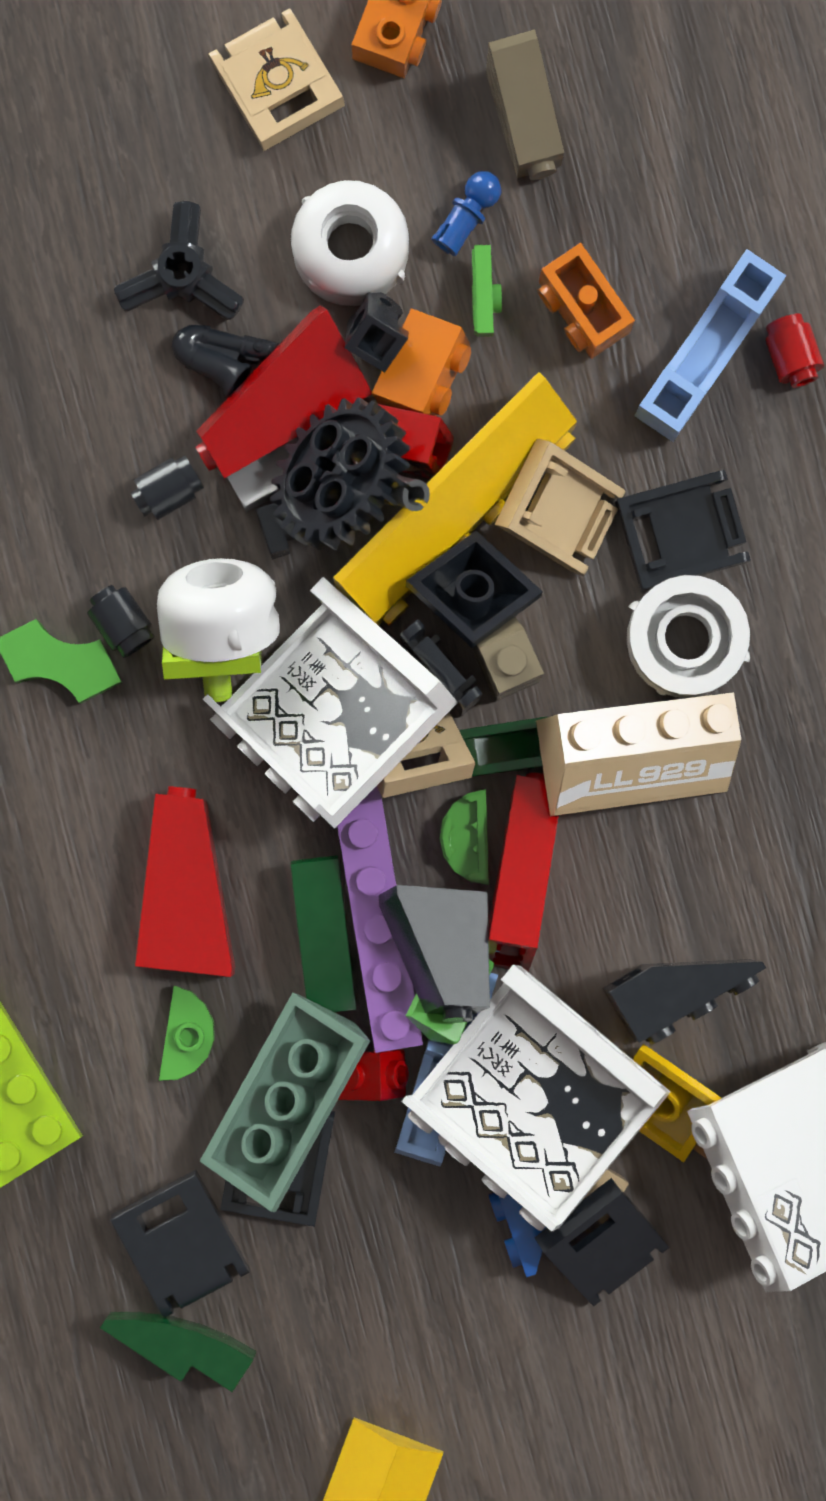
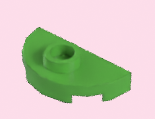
(485, 295)
(465, 837)
(188, 1035)

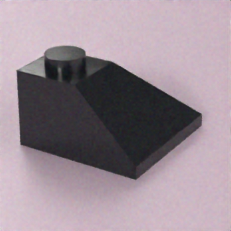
(474, 589)

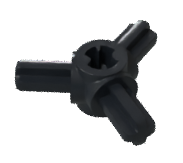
(161, 279)

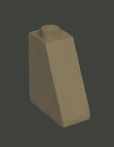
(524, 105)
(508, 660)

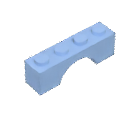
(710, 345)

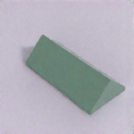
(285, 1100)

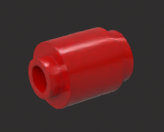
(794, 350)

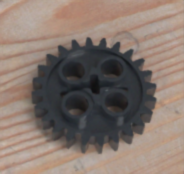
(340, 474)

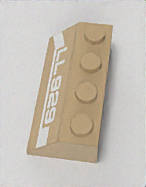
(639, 753)

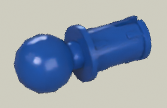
(481, 192)

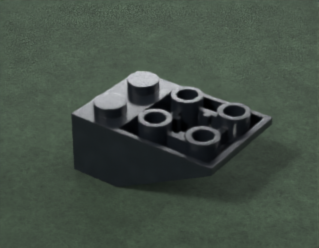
(663, 993)

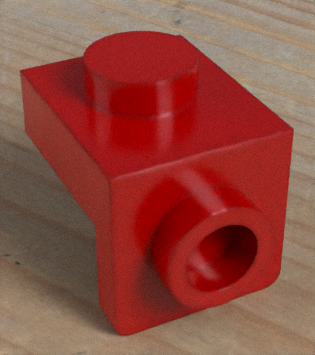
(378, 1077)

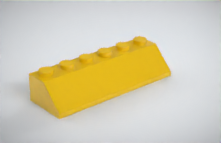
(460, 499)

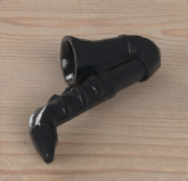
(217, 354)

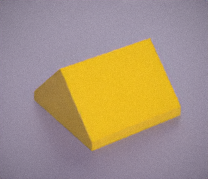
(670, 1122)
(382, 1466)

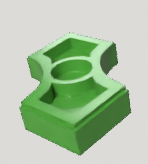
(79, 667)

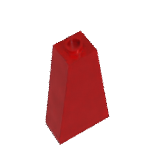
(281, 394)
(522, 875)
(183, 895)

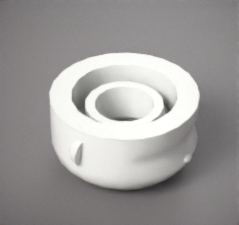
(350, 280)
(712, 606)
(217, 611)

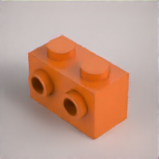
(392, 34)
(585, 302)
(424, 366)

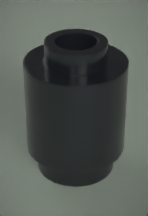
(166, 487)
(120, 620)

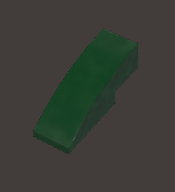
(504, 747)
(323, 933)
(181, 1343)

